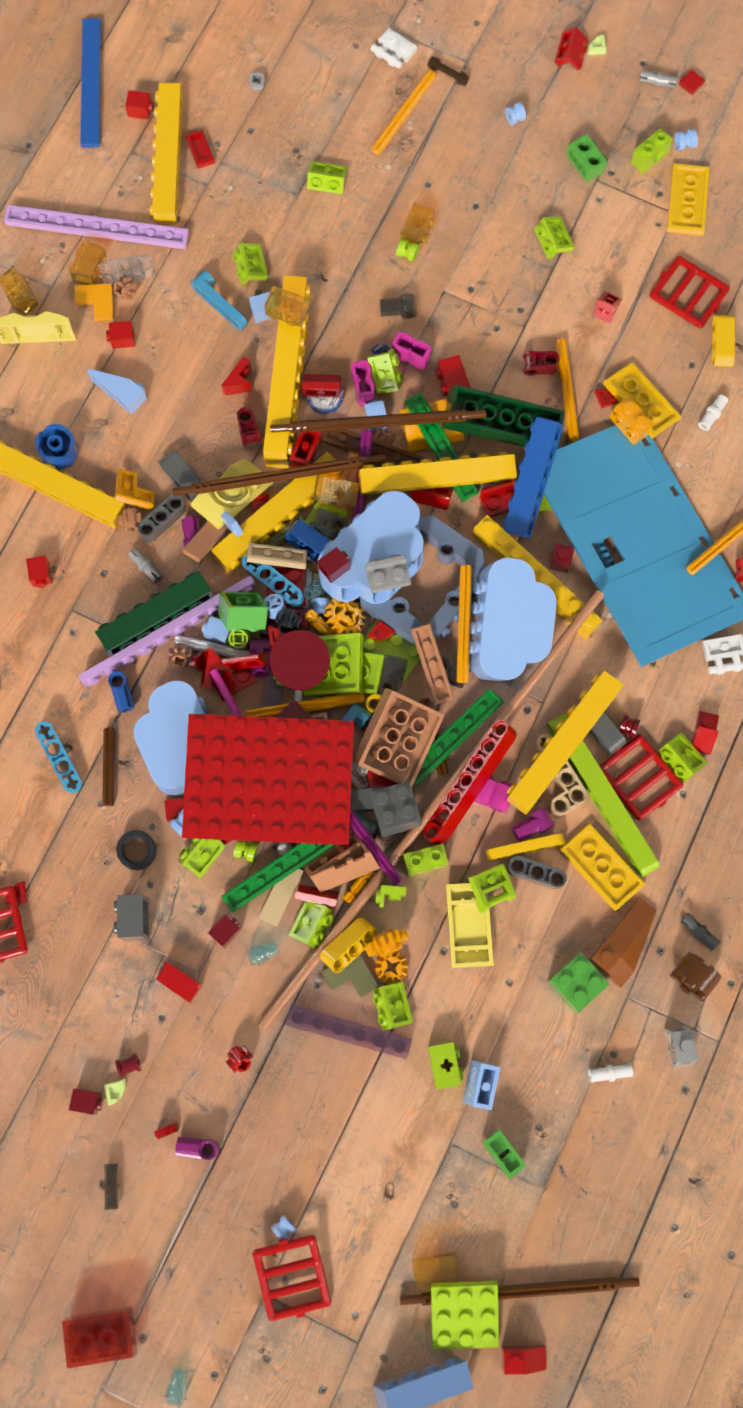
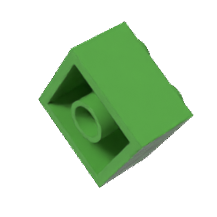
(242, 611)
(578, 982)

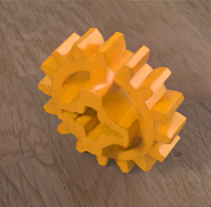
(344, 617)
(387, 942)

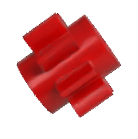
(239, 1059)

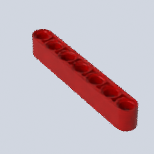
(466, 792)

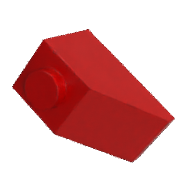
(523, 1359)

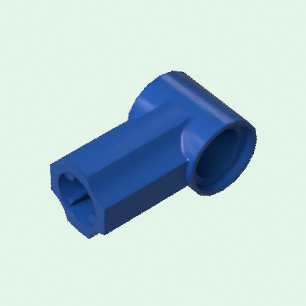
(121, 693)

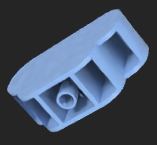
(383, 530)
(510, 620)
(163, 734)

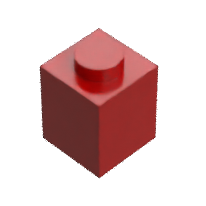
(139, 105)
(121, 334)
(39, 571)

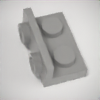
(387, 573)

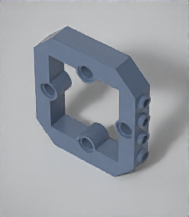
(462, 552)

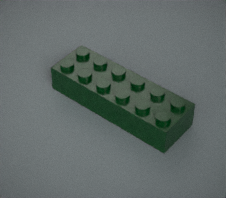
(505, 420)
(154, 613)

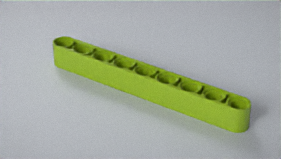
(610, 806)

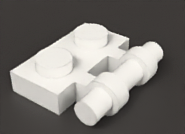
(397, 45)
(724, 648)

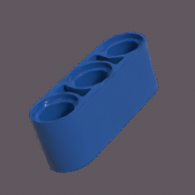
(306, 538)

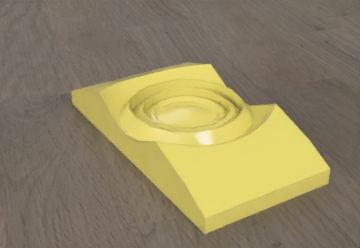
(35, 328)
(214, 504)
(468, 928)

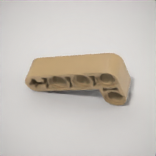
(565, 788)

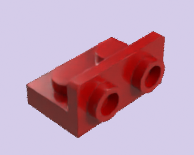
(496, 499)

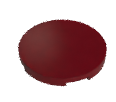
(299, 660)

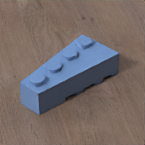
(425, 1386)

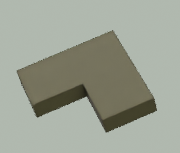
(357, 973)

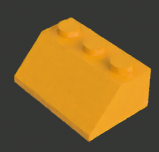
(414, 438)

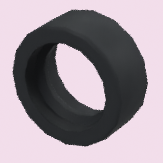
(133, 835)

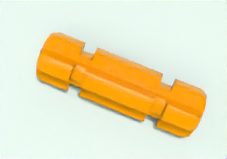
(319, 623)
(357, 887)

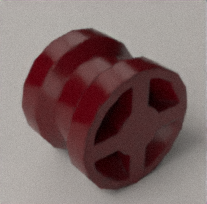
(629, 726)

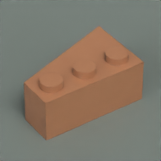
(340, 864)

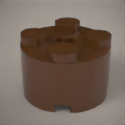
(695, 976)

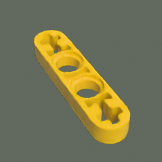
(525, 847)

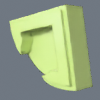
(597, 46)
(115, 1091)

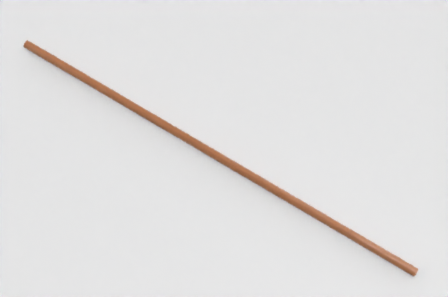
(412, 834)

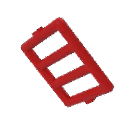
(685, 314)
(664, 770)
(18, 930)
(263, 1274)

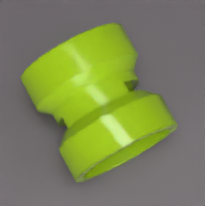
(407, 250)
(242, 640)
(246, 850)

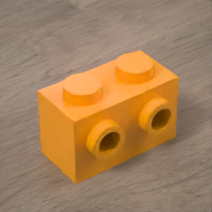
(631, 420)

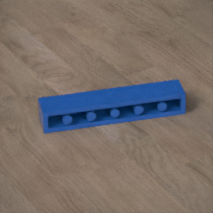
(533, 477)

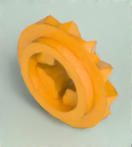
(390, 977)

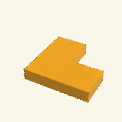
(98, 295)
(129, 493)

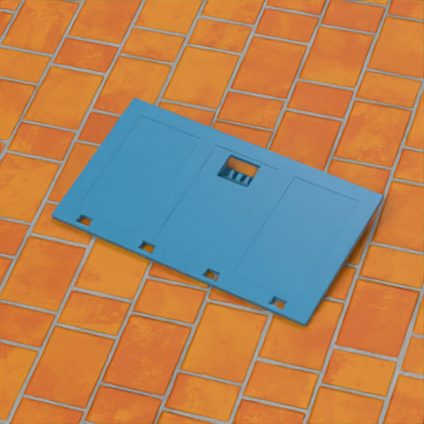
(624, 493)

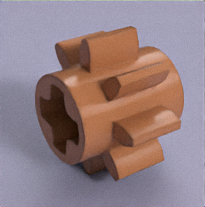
(125, 288)
(130, 519)
(179, 655)

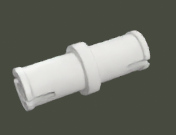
(713, 412)
(610, 1072)

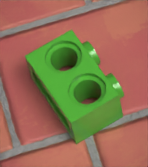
(584, 159)
(503, 1153)

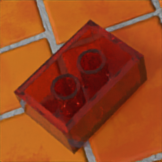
(99, 1337)

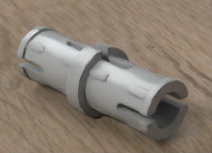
(658, 78)
(145, 565)

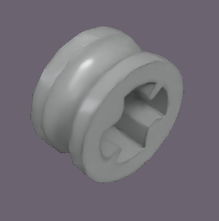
(259, 77)

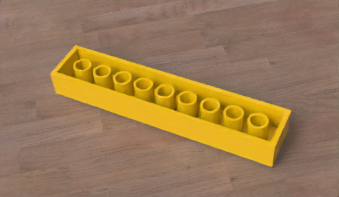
(286, 381)

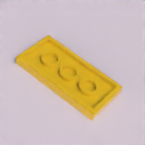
(688, 199)
(633, 383)
(602, 867)

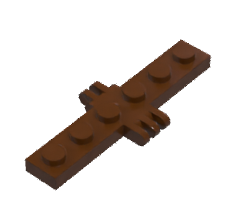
(350, 442)

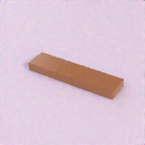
(205, 540)
(432, 664)

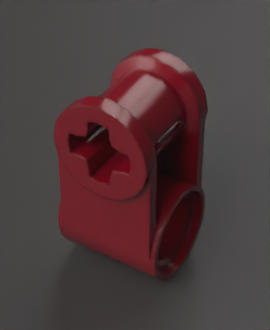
(539, 362)
(248, 429)

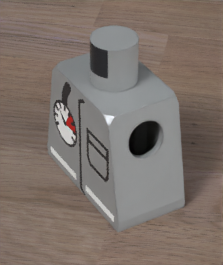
(681, 1046)

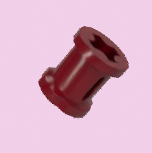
(128, 1065)

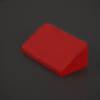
(433, 497)
(246, 661)

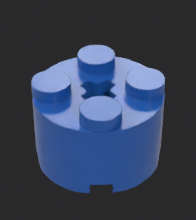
(57, 446)

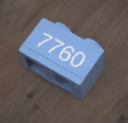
(481, 1084)

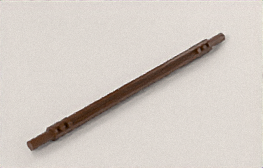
(378, 421)
(279, 475)
(543, 1289)

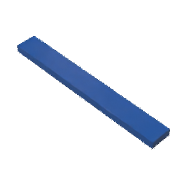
(90, 83)

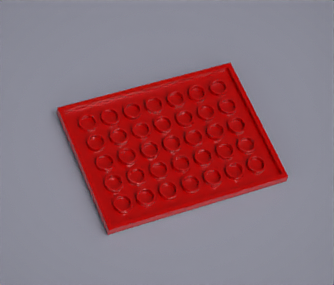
(268, 779)

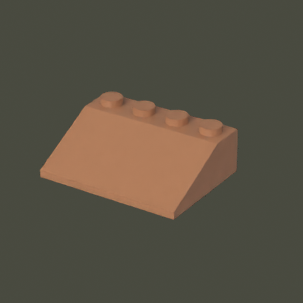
(398, 737)

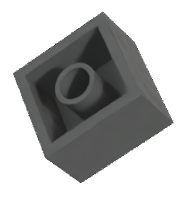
(395, 809)
(132, 917)

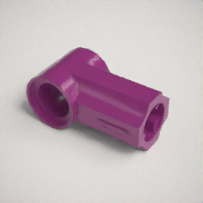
(190, 528)
(260, 645)
(537, 823)
(195, 1148)

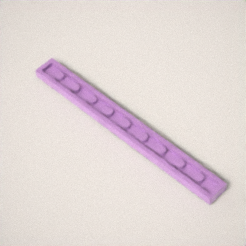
(96, 227)
(160, 636)

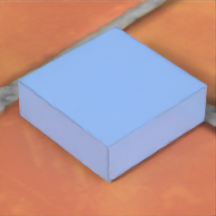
(231, 524)

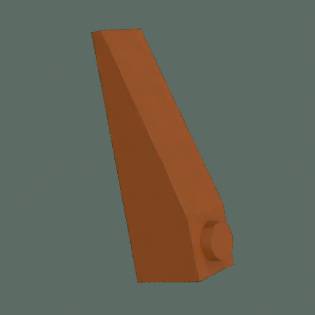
(622, 948)

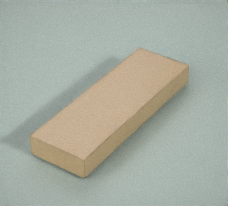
(277, 556)
(280, 898)

